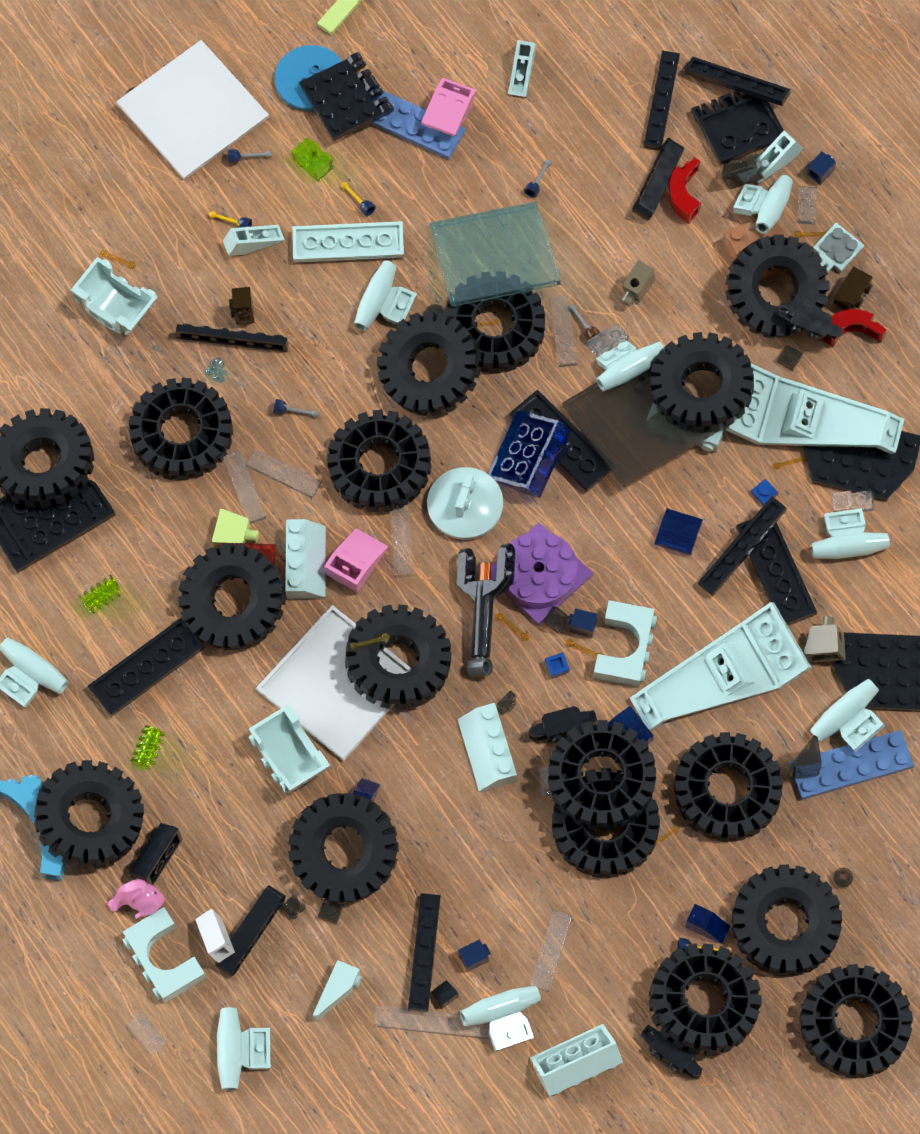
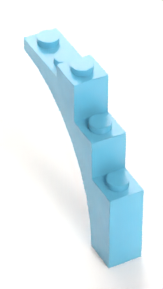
(25, 797)

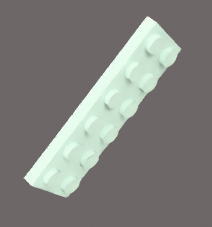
(348, 242)

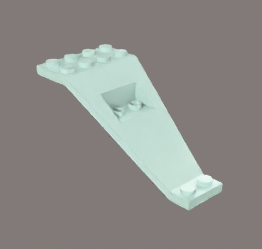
(831, 420)
(757, 654)

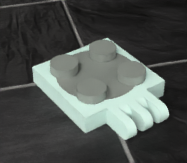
(837, 248)

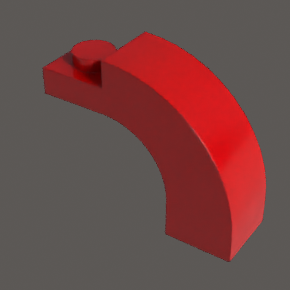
(681, 201)
(859, 321)

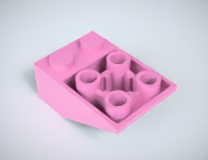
(449, 107)
(355, 560)

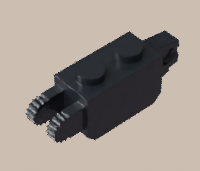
(809, 320)
(558, 723)
(677, 1059)

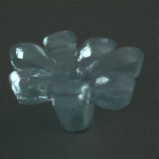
(217, 370)

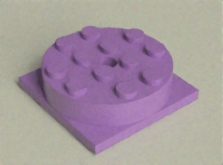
(560, 577)

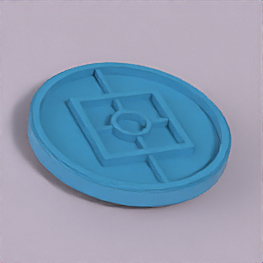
(297, 66)

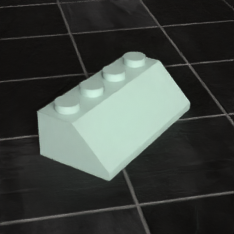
(305, 559)
(487, 748)
(576, 1060)

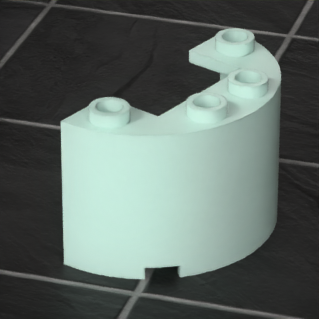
(111, 298)
(287, 750)

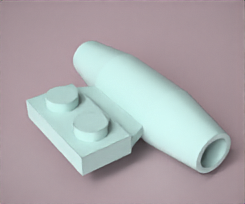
(767, 204)
(382, 298)
(626, 363)
(848, 537)
(28, 672)
(851, 717)
(503, 1014)
(239, 1049)

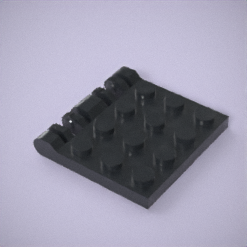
(345, 98)
(737, 126)

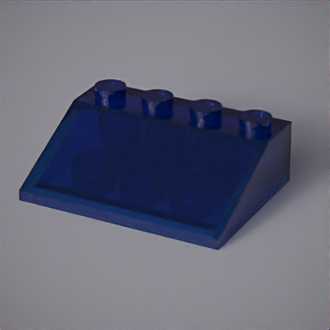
(529, 453)

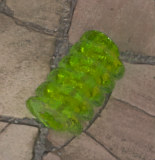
(100, 594)
(147, 746)

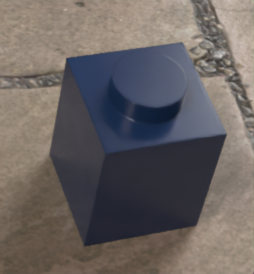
(821, 167)
(583, 622)
(474, 955)

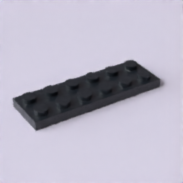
(578, 455)
(780, 576)
(146, 667)

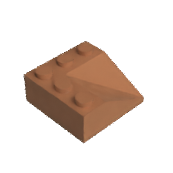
(745, 234)

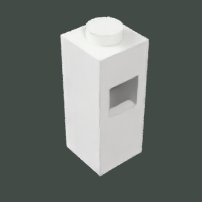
(215, 935)

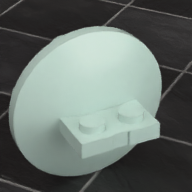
(465, 503)

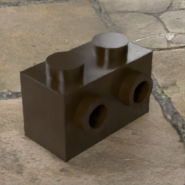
(853, 289)
(242, 306)

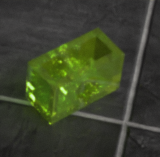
(312, 159)

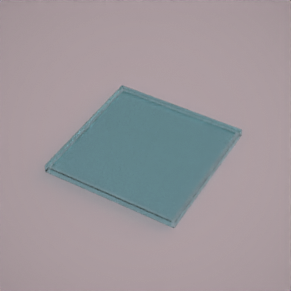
(494, 254)

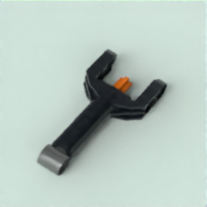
(483, 594)

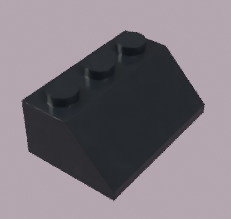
(155, 853)

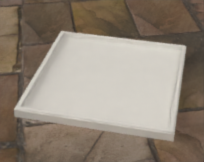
(192, 109)
(318, 689)

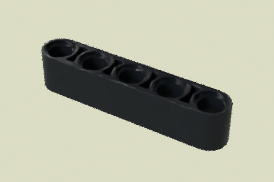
(658, 179)
(252, 929)

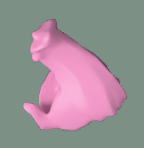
(139, 896)

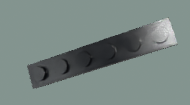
(737, 81)
(661, 100)
(233, 338)
(742, 546)
(424, 952)

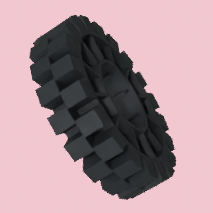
(771, 253)
(412, 338)
(518, 342)
(697, 355)
(37, 432)
(188, 457)
(386, 488)
(205, 578)
(403, 628)
(96, 784)
(594, 807)
(728, 819)
(309, 840)
(606, 856)
(794, 887)
(690, 1027)
(850, 1055)

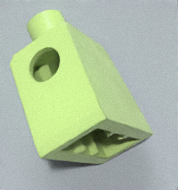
(233, 529)

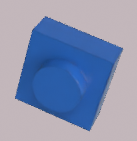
(764, 491)
(557, 665)

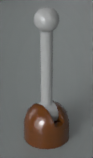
(590, 331)

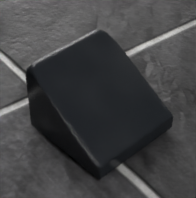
(445, 993)

